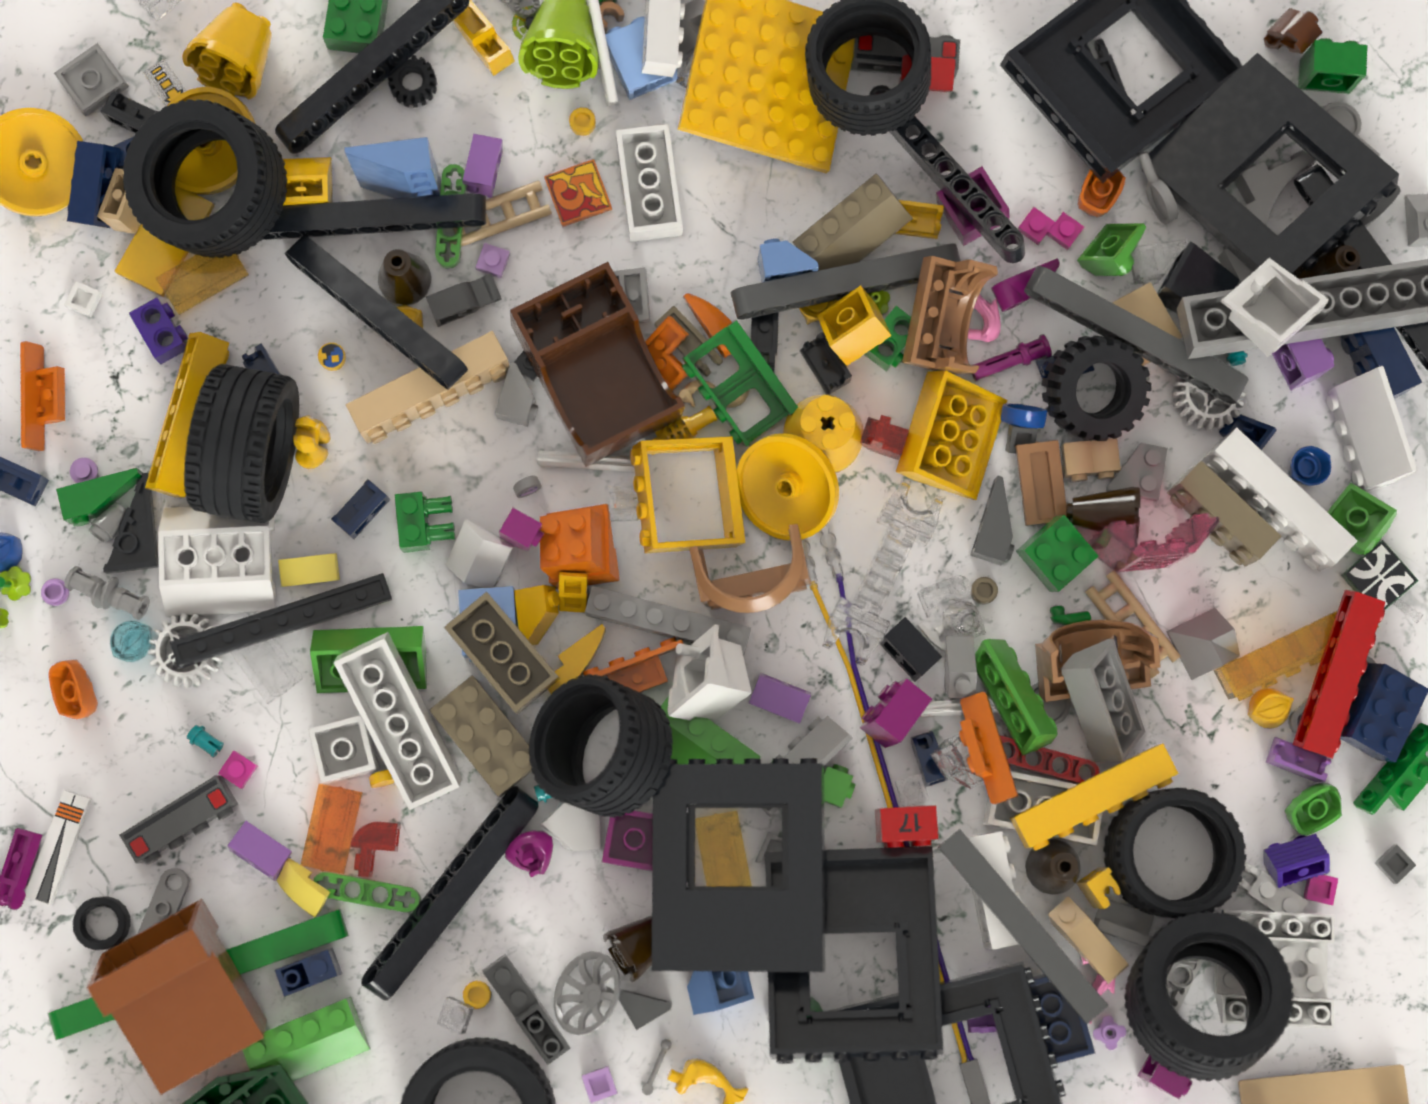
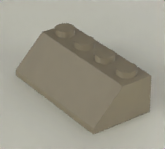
(854, 226)

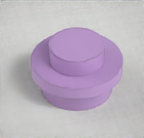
(83, 470)
(54, 592)

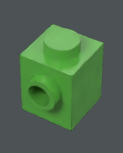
(837, 785)

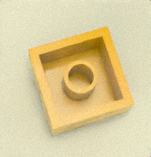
(853, 325)

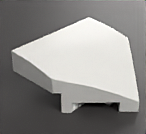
(574, 827)

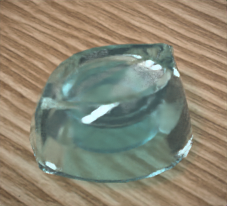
(131, 641)

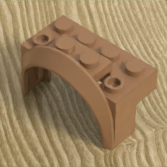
(943, 316)
(768, 585)
(1136, 649)

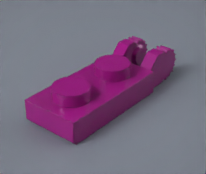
(18, 867)

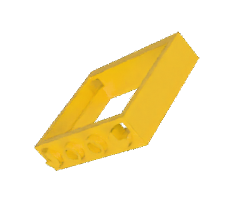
(727, 485)

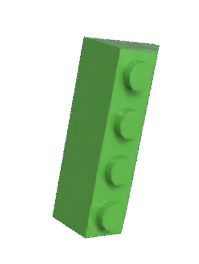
(330, 643)
(1014, 696)
(704, 740)
(311, 1041)

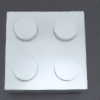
(343, 750)

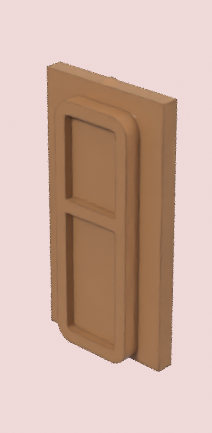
(1041, 481)

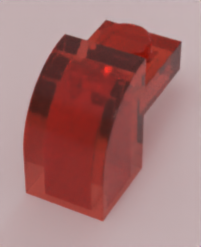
(884, 437)
(371, 838)

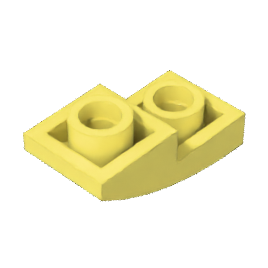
(309, 569)
(302, 890)

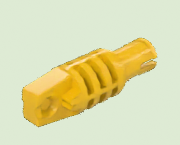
(687, 426)

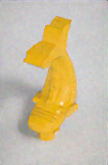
(701, 1071)

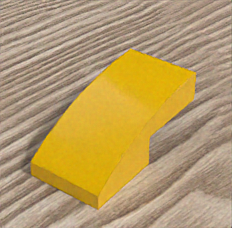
(573, 592)

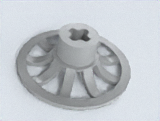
(593, 996)

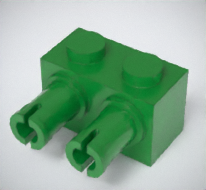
(412, 521)

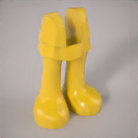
(306, 439)

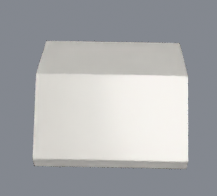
(478, 556)

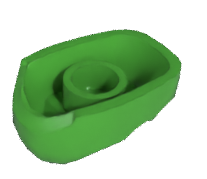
(1314, 808)

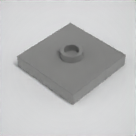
(91, 79)

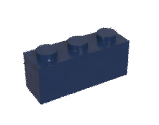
(90, 181)

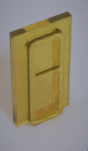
(200, 279)
(722, 850)

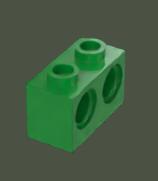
(895, 341)

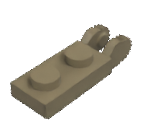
(692, 341)

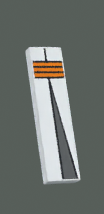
(57, 847)

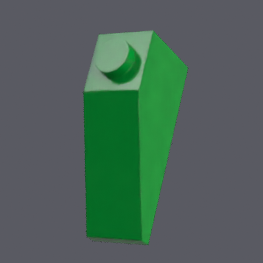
(92, 497)

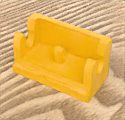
(925, 219)
(1096, 885)

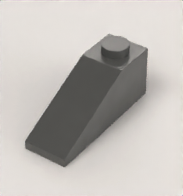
(995, 529)

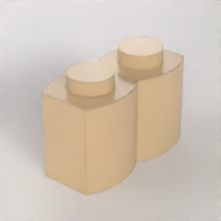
(1090, 459)

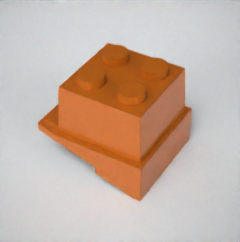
(579, 543)

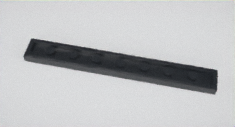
(280, 621)

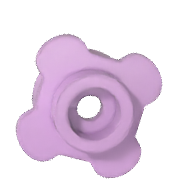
(1100, 1032)

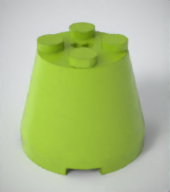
(560, 45)

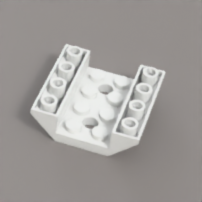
(215, 578)
(1298, 938)

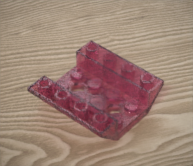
(1120, 551)

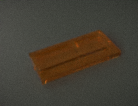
(331, 828)

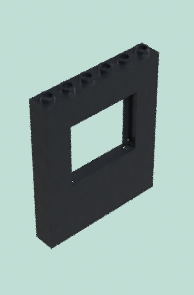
(1089, 104)
(1239, 127)
(867, 894)
(739, 924)
(963, 999)

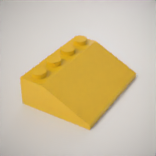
(951, 434)

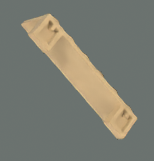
(1348, 1086)

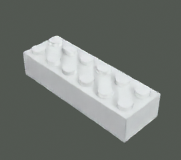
(1279, 501)
(398, 721)

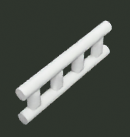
(604, 59)

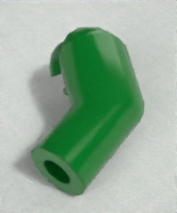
(1059, 616)

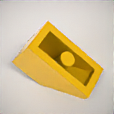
(536, 610)

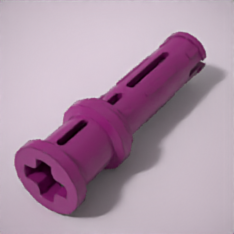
(1021, 355)

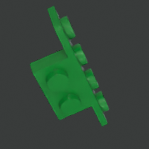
(1401, 779)

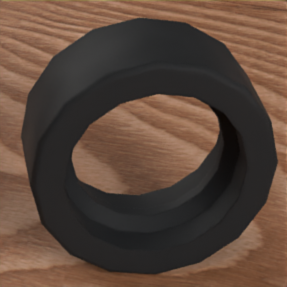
(86, 907)

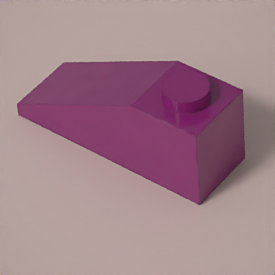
(521, 530)

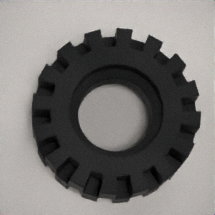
(418, 95)

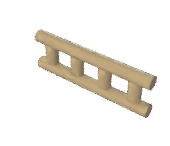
(512, 221)
(1132, 606)

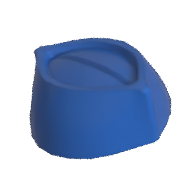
(1024, 415)
(1310, 466)
(9, 551)

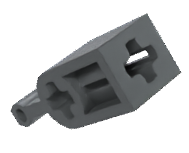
(463, 299)

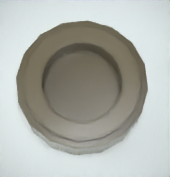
(984, 590)

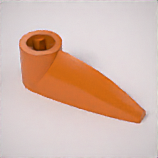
(709, 317)

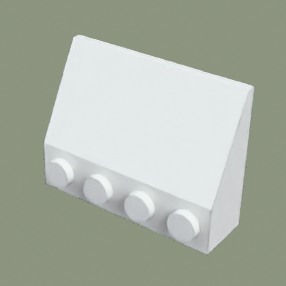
(1371, 430)

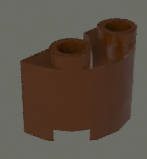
(1294, 31)

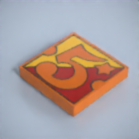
(578, 193)

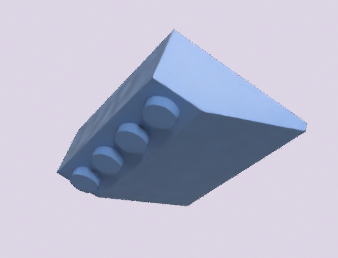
(396, 168)

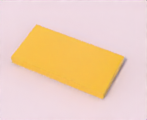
(151, 257)

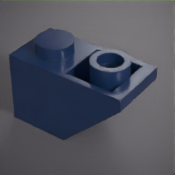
(308, 972)

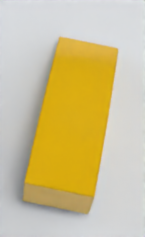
(484, 39)
(578, 657)

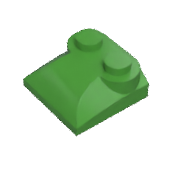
(1112, 250)
(1362, 517)

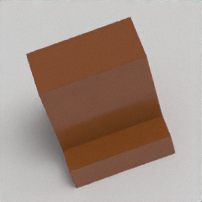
(177, 997)

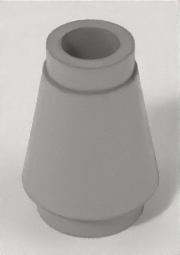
(108, 523)

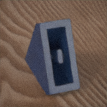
(1255, 430)

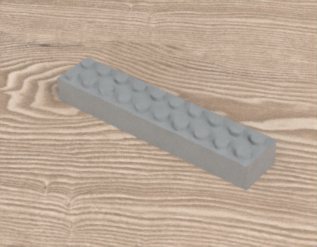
(1356, 304)

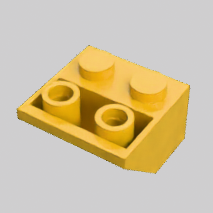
(308, 180)

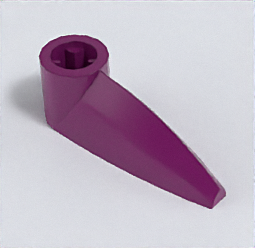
(1011, 291)

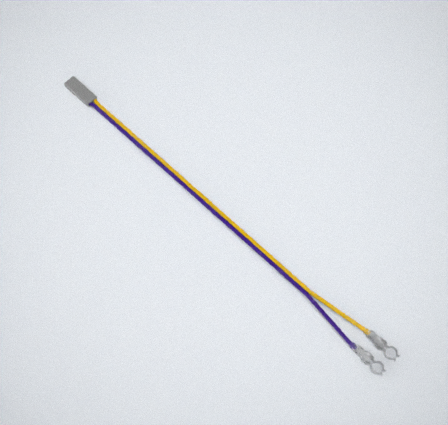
(970, 1069)

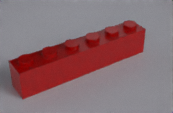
(1339, 673)

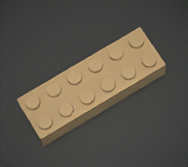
(419, 395)

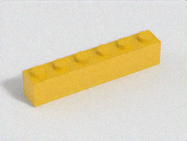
(168, 464)
(1094, 796)

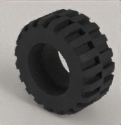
(1128, 395)

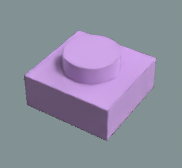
(492, 260)
(599, 1084)

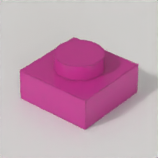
(1036, 225)
(1065, 230)
(237, 769)
(1321, 889)

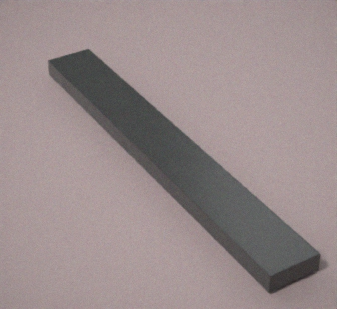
(1023, 926)

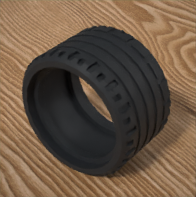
(866, 18)
(563, 732)
(1227, 852)

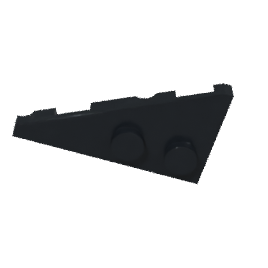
(136, 544)

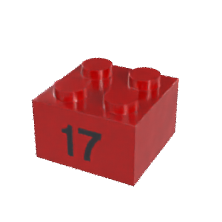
(906, 824)

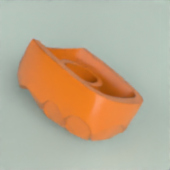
(1099, 197)
(72, 690)

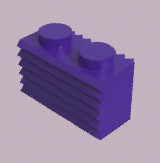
(1296, 860)

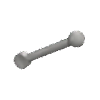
(647, 1088)

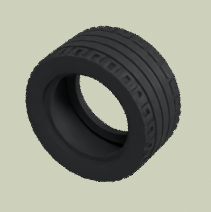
(155, 161)
(241, 443)
(1247, 957)
(482, 1056)

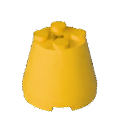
(231, 51)
(839, 444)

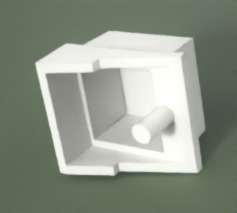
(1272, 306)
(708, 678)

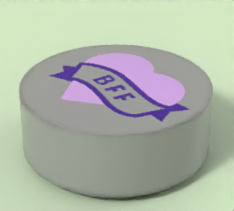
(527, 486)

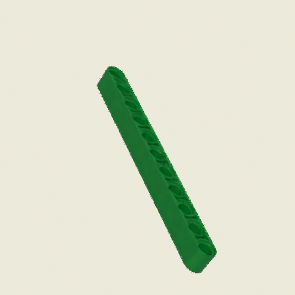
(245, 956)

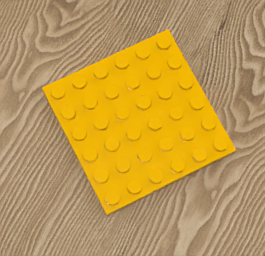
(753, 82)

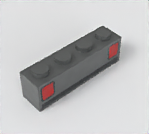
(885, 56)
(179, 819)

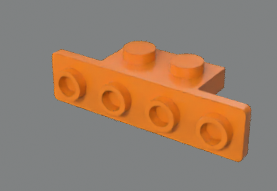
(40, 395)
(639, 672)
(986, 748)

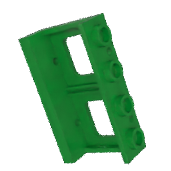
(752, 373)

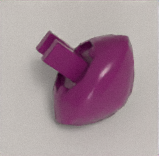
(531, 852)

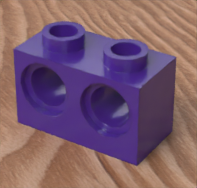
(155, 333)

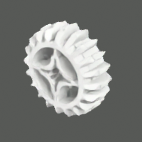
(1201, 415)
(170, 631)

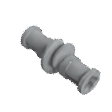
(106, 594)

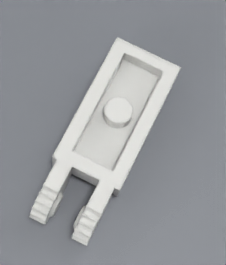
(1269, 895)

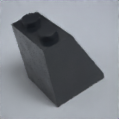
(1194, 274)

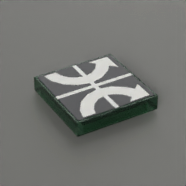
(1380, 575)

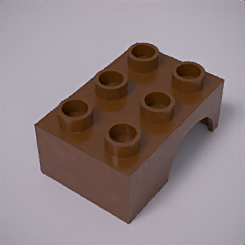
(595, 364)

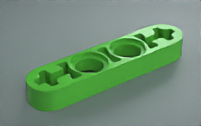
(442, 248)
(366, 894)

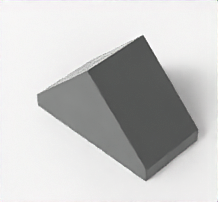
(642, 1008)

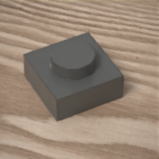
(1019, 436)
(1395, 864)

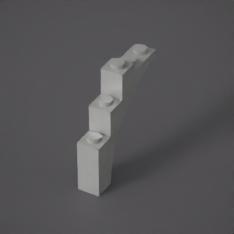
(1260, 190)

